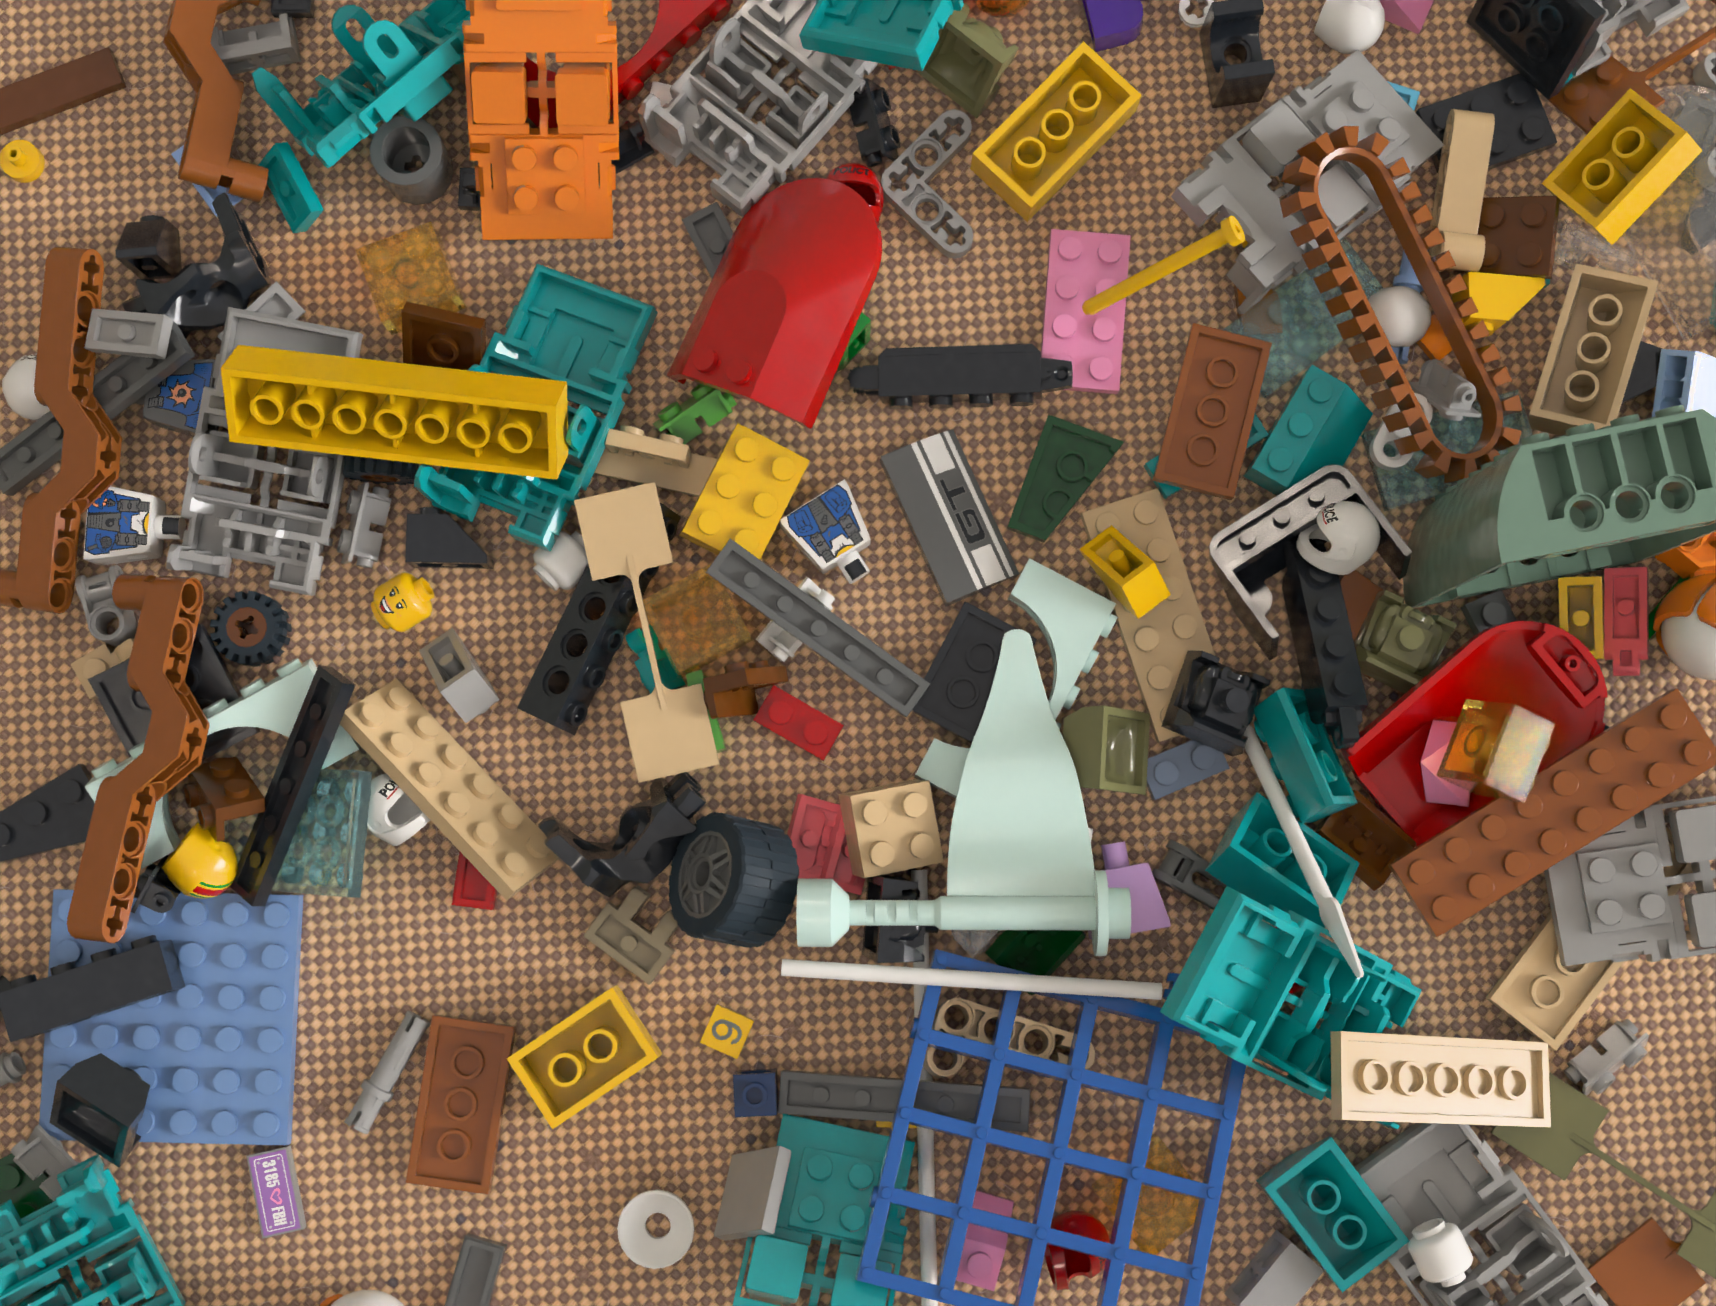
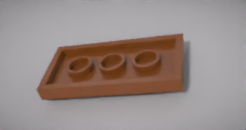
(1212, 411)
(461, 1104)

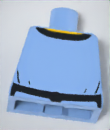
(1686, 380)

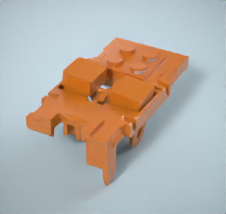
(542, 175)

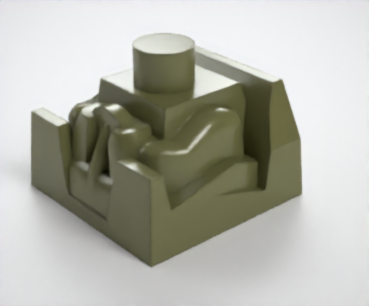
(968, 61)
(1400, 642)
(1109, 748)

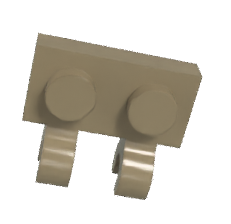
(630, 942)

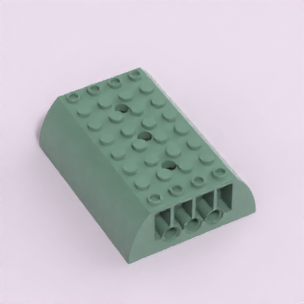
(1588, 493)

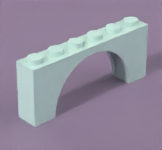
(1071, 623)
(262, 705)

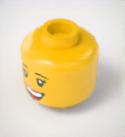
(402, 602)

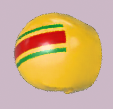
(201, 865)

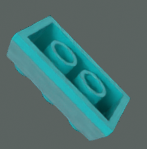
(1311, 432)
(1302, 756)
(1333, 1212)

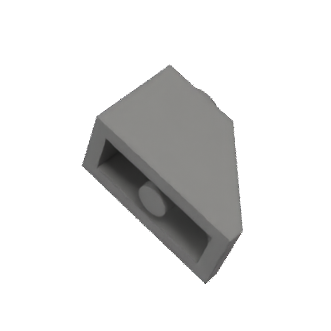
(458, 676)

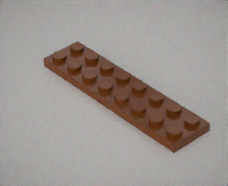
(1565, 810)

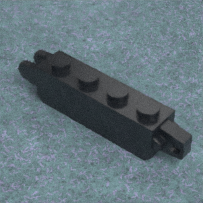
(961, 374)
(1324, 646)

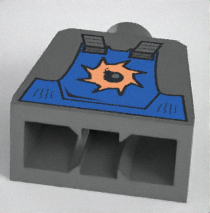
(177, 399)

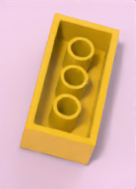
(1055, 131)

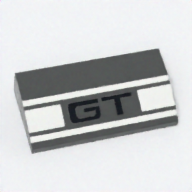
(948, 516)

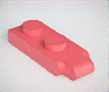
(1626, 618)

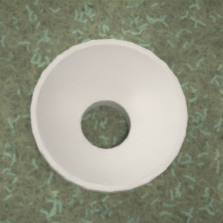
(640, 1244)

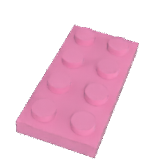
(1078, 269)

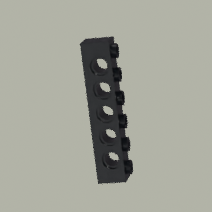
(582, 627)

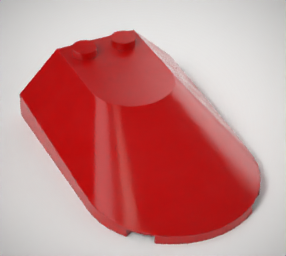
(785, 299)
(1507, 663)

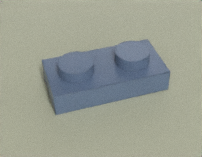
(1182, 767)

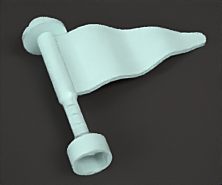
(1014, 839)

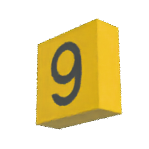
(727, 1031)

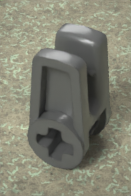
(1177, 873)

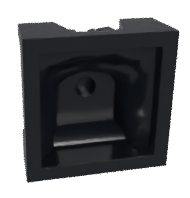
(1213, 703)
(893, 943)
(101, 1106)

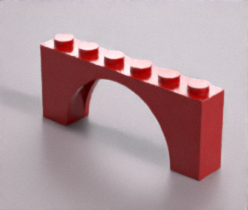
(677, 26)

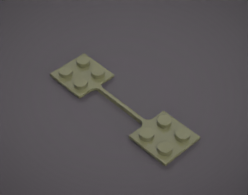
(1572, 1135)

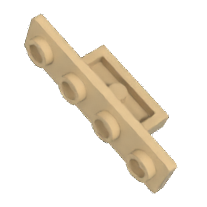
(648, 460)

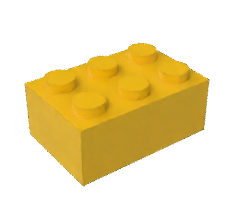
(1622, 166)
(744, 493)
(584, 1056)

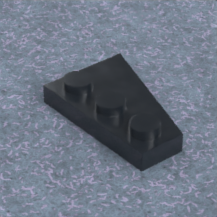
(48, 817)

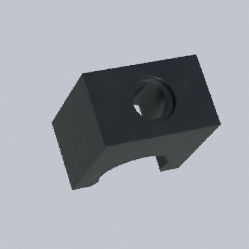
(1234, 30)

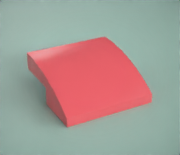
(821, 843)

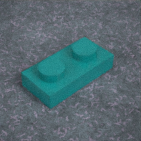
(291, 188)

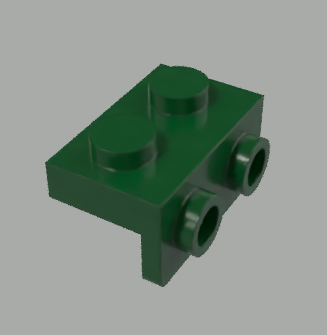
(1034, 950)

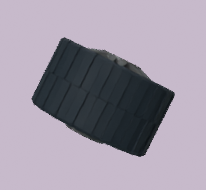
(733, 880)

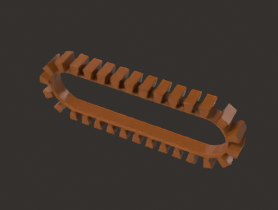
(1306, 172)

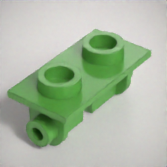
(705, 402)

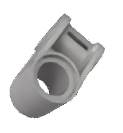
(100, 608)

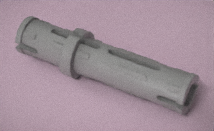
(379, 1086)

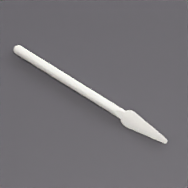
(1329, 907)

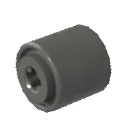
(398, 147)

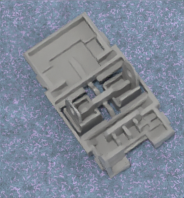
(705, 113)
(1434, 1175)

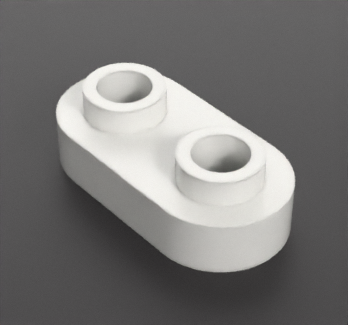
(1384, 437)

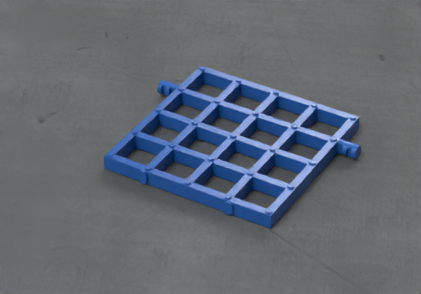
(1055, 1153)

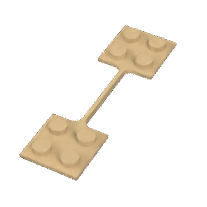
(624, 537)

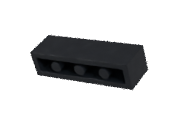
(91, 989)

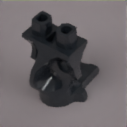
(192, 296)
(644, 838)

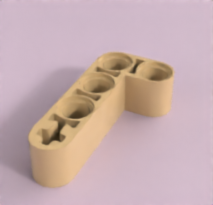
(1462, 187)
(973, 1028)

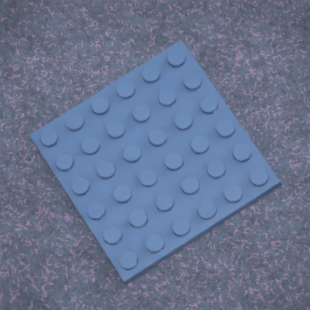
(212, 1050)

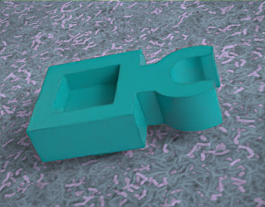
(667, 672)

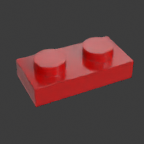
(798, 723)

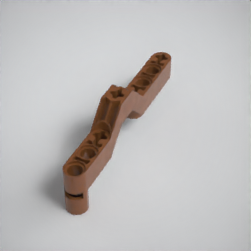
(215, 103)
(90, 439)
(170, 752)

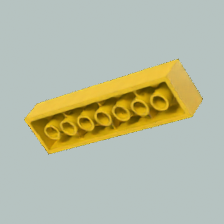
(396, 411)

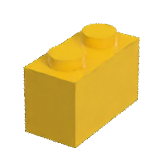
(1583, 611)

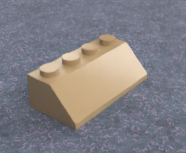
(1592, 350)

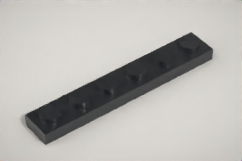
(292, 785)

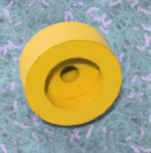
(22, 161)

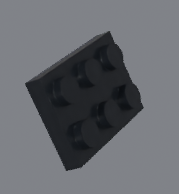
(1519, 116)
(963, 672)

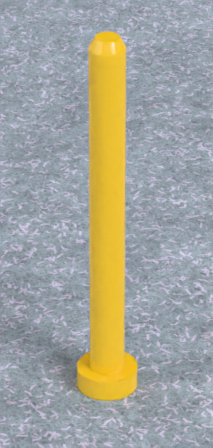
(1230, 232)

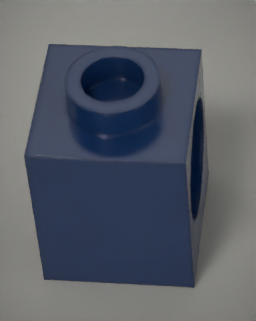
(755, 1092)

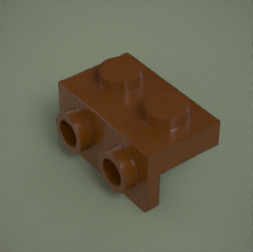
(734, 691)
(222, 793)
(1368, 838)

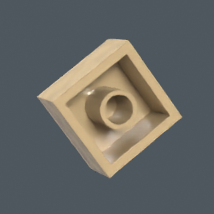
(891, 828)

